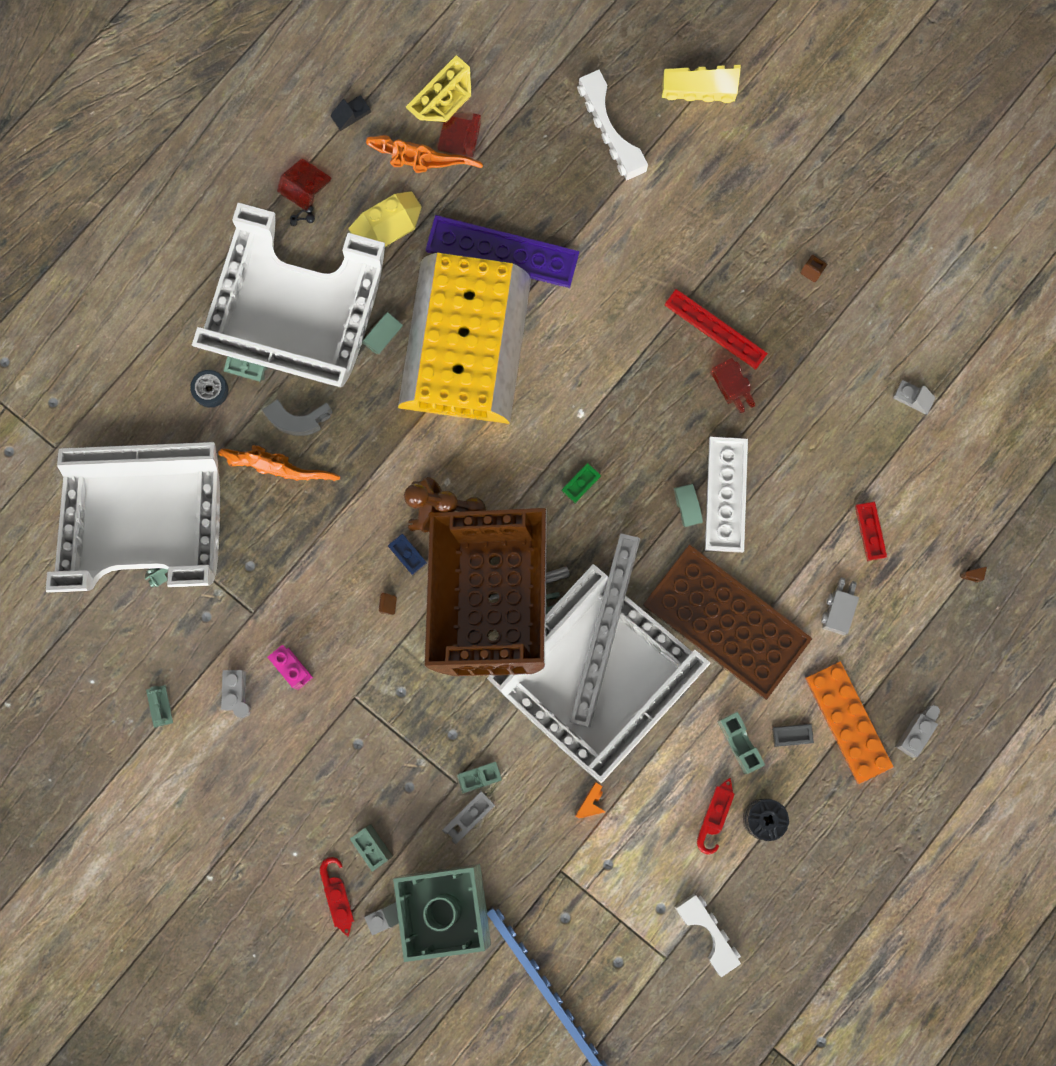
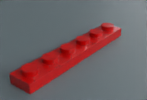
(715, 329)

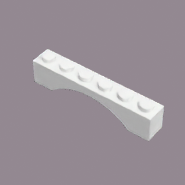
(629, 158)

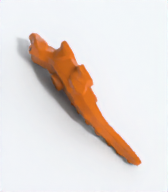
(416, 155)
(273, 463)

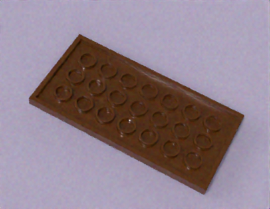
(727, 622)

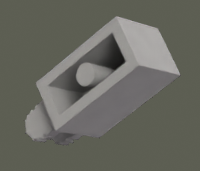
(840, 609)
(919, 732)

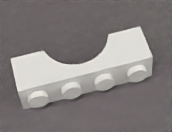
(722, 955)

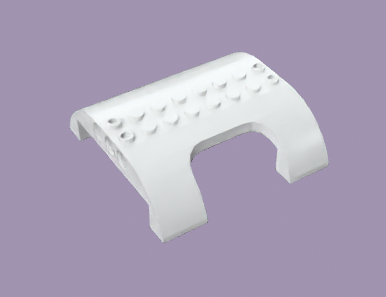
(288, 313)
(137, 513)

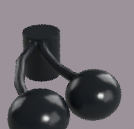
(310, 218)

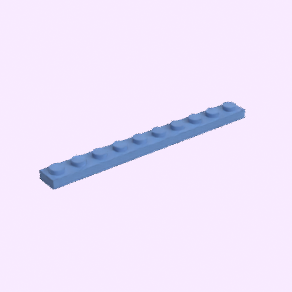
(543, 985)

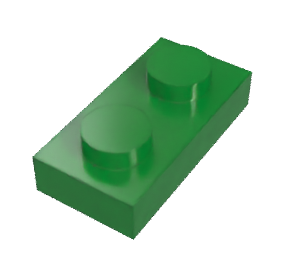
(581, 483)

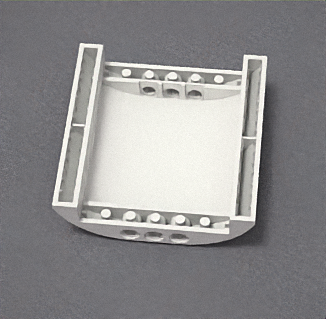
(640, 684)

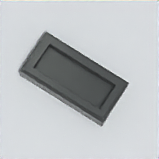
(792, 735)

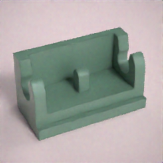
(382, 333)
(245, 369)
(371, 847)

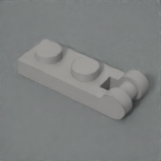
(469, 817)

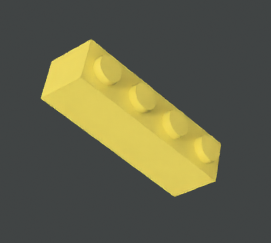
(701, 84)

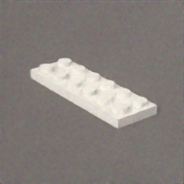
(726, 494)

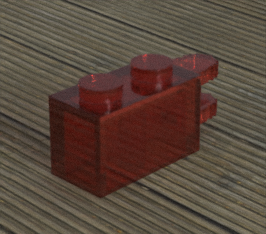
(732, 384)

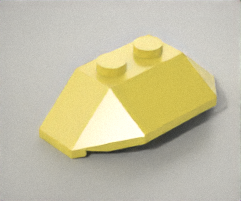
(443, 93)
(388, 219)

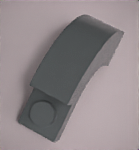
(293, 424)

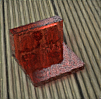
(460, 136)
(302, 183)

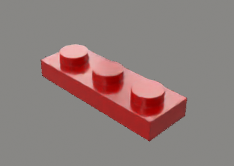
(871, 531)

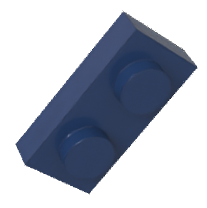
(407, 554)

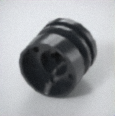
(755, 824)

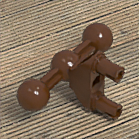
(431, 499)

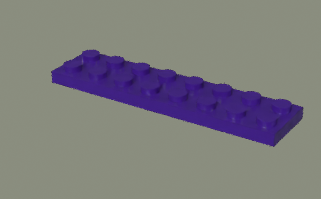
(537, 258)

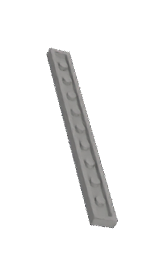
(605, 630)

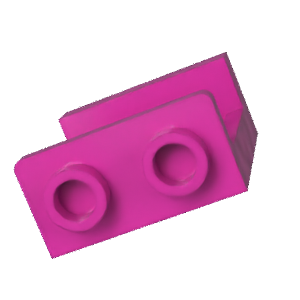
(290, 667)

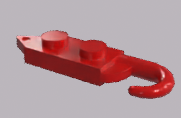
(715, 815)
(337, 897)

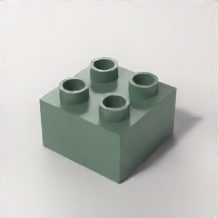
(442, 913)

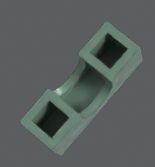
(736, 736)

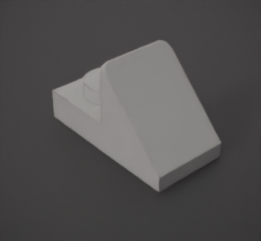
(915, 397)
(382, 919)

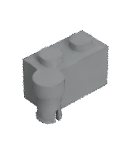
(234, 693)

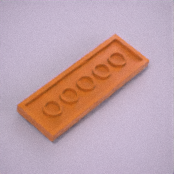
(849, 722)

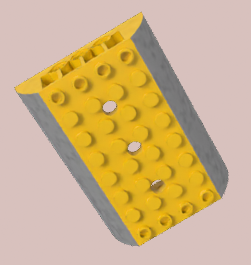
(488, 352)

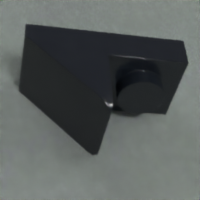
(348, 113)

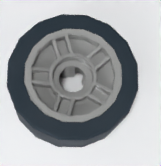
(205, 379)

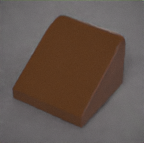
(813, 268)
(974, 575)
(387, 604)

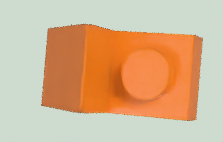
(587, 807)

